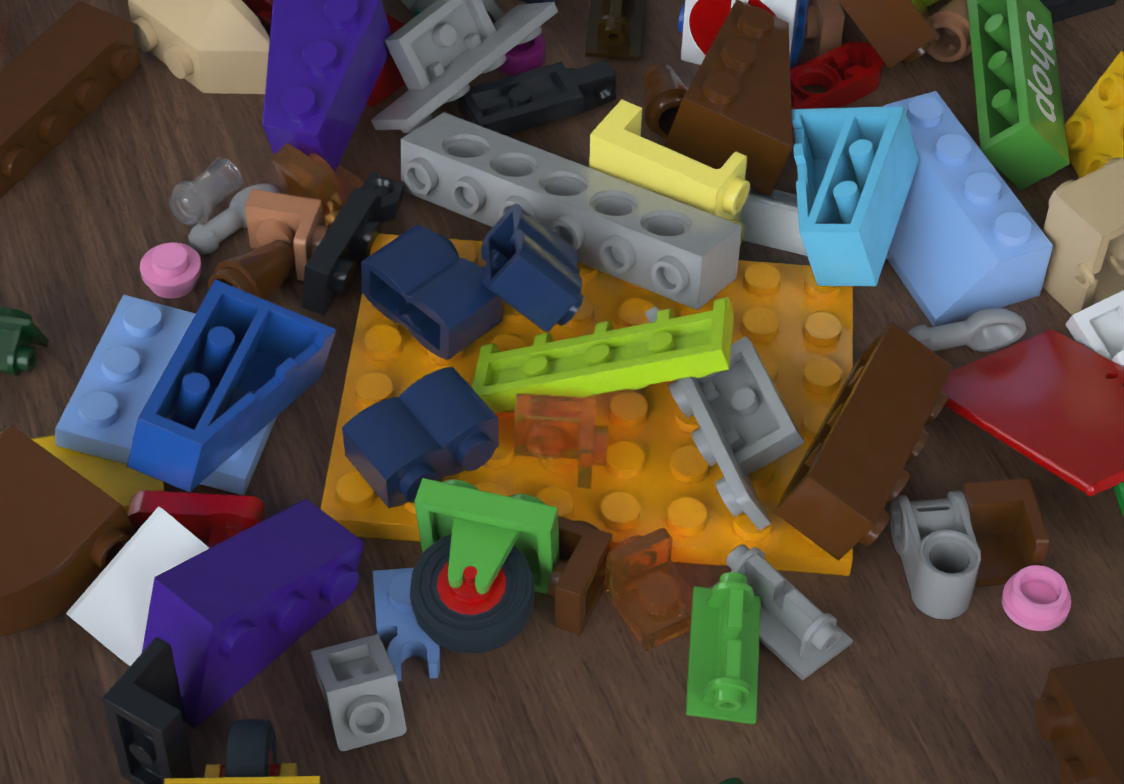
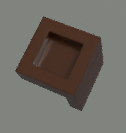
(1005, 528)

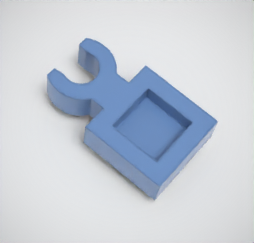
(398, 622)

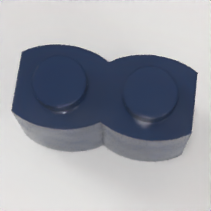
(532, 269)
(431, 291)
(424, 433)

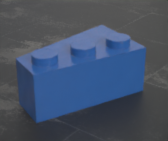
(225, 384)

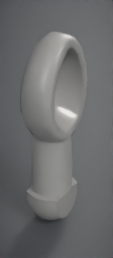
(207, 237)
(982, 331)

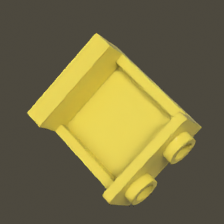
(624, 154)

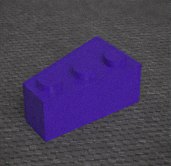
(322, 72)
(250, 601)

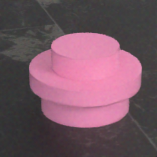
(171, 269)
(1036, 598)

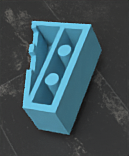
(851, 188)

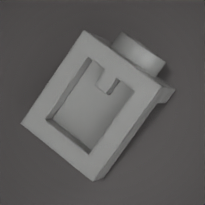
(360, 692)

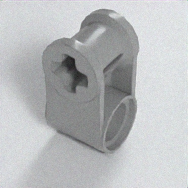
(937, 552)

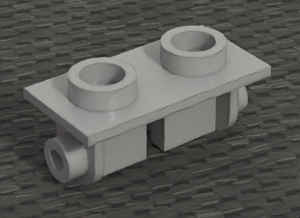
(788, 620)

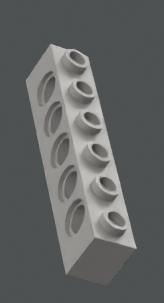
(606, 219)

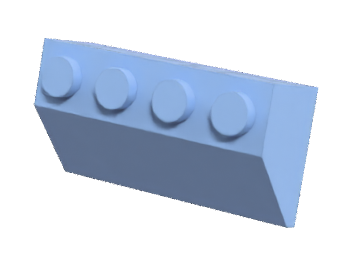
(962, 229)

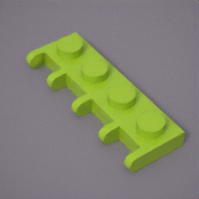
(608, 358)

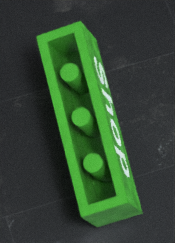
(1017, 89)

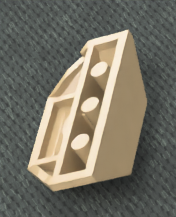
(206, 42)

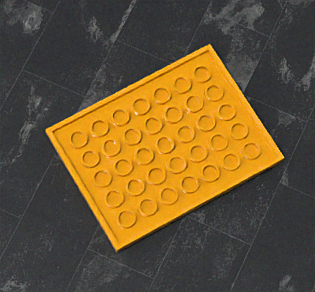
(652, 463)

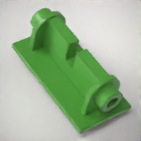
(724, 651)

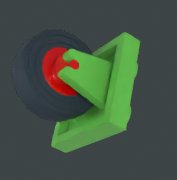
(480, 563)

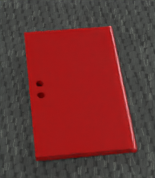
(1050, 405)

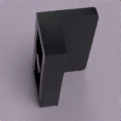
(148, 719)

